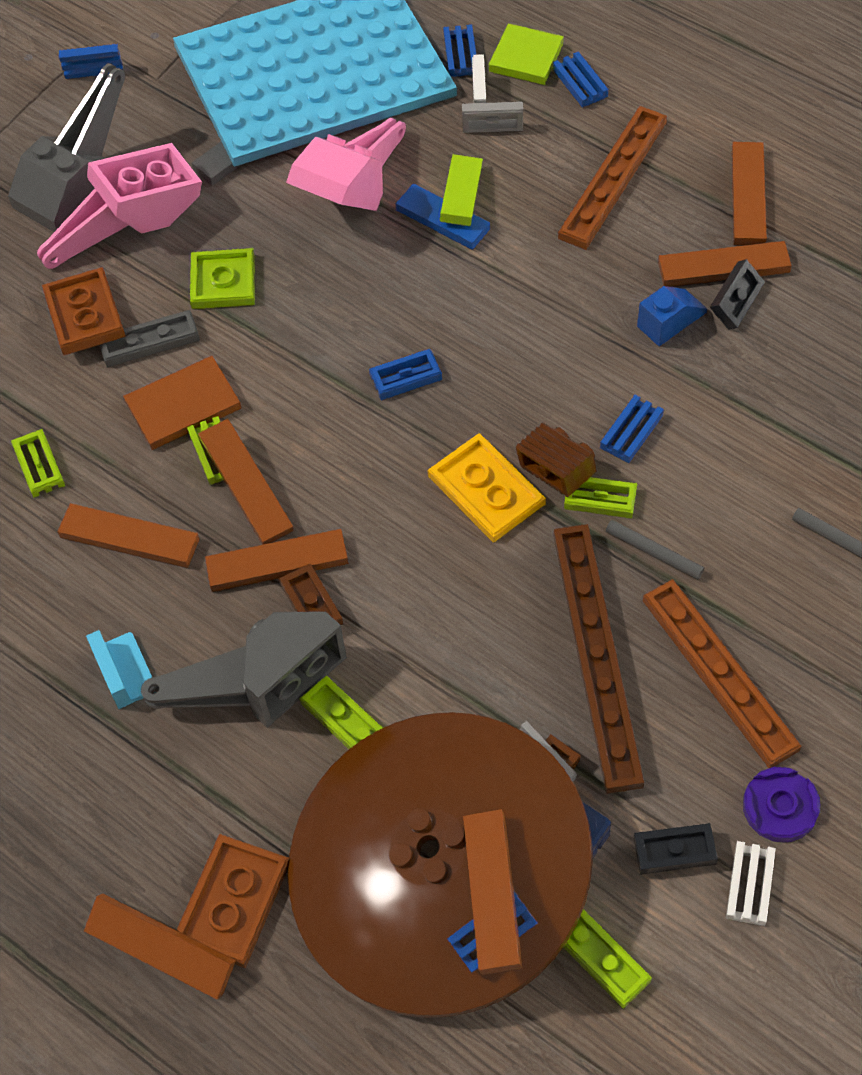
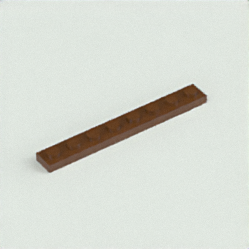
(598, 660)

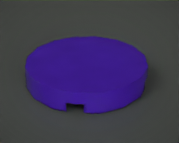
(781, 804)

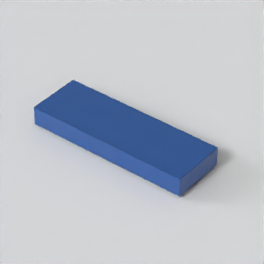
(426, 209)

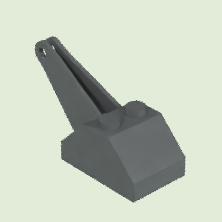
(54, 169)
(269, 674)

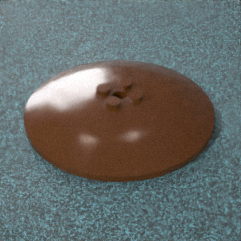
(384, 912)

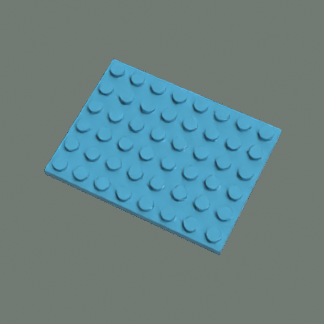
(310, 72)

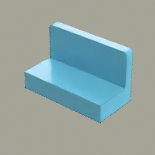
(121, 666)

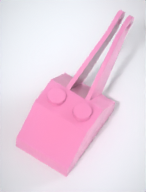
(347, 171)
(131, 189)

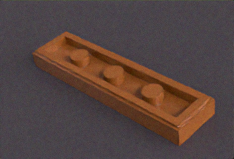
(748, 193)
(718, 263)
(246, 482)
(128, 535)
(275, 559)
(492, 892)
(159, 946)

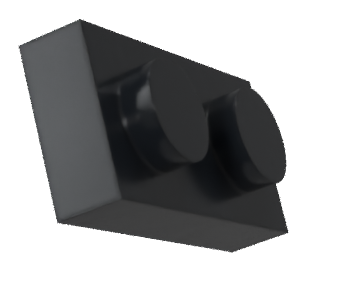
(737, 294)
(675, 848)

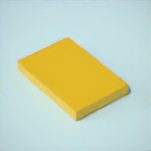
(486, 487)

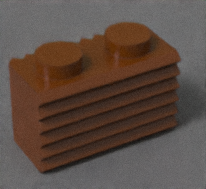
(556, 458)

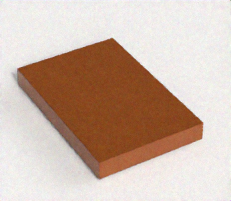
(83, 311)
(181, 400)
(233, 898)

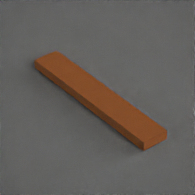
(612, 178)
(722, 674)

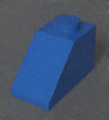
(668, 313)

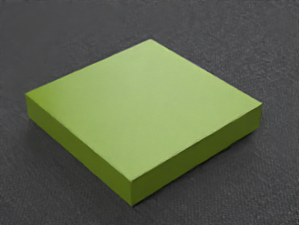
(526, 54)
(222, 278)

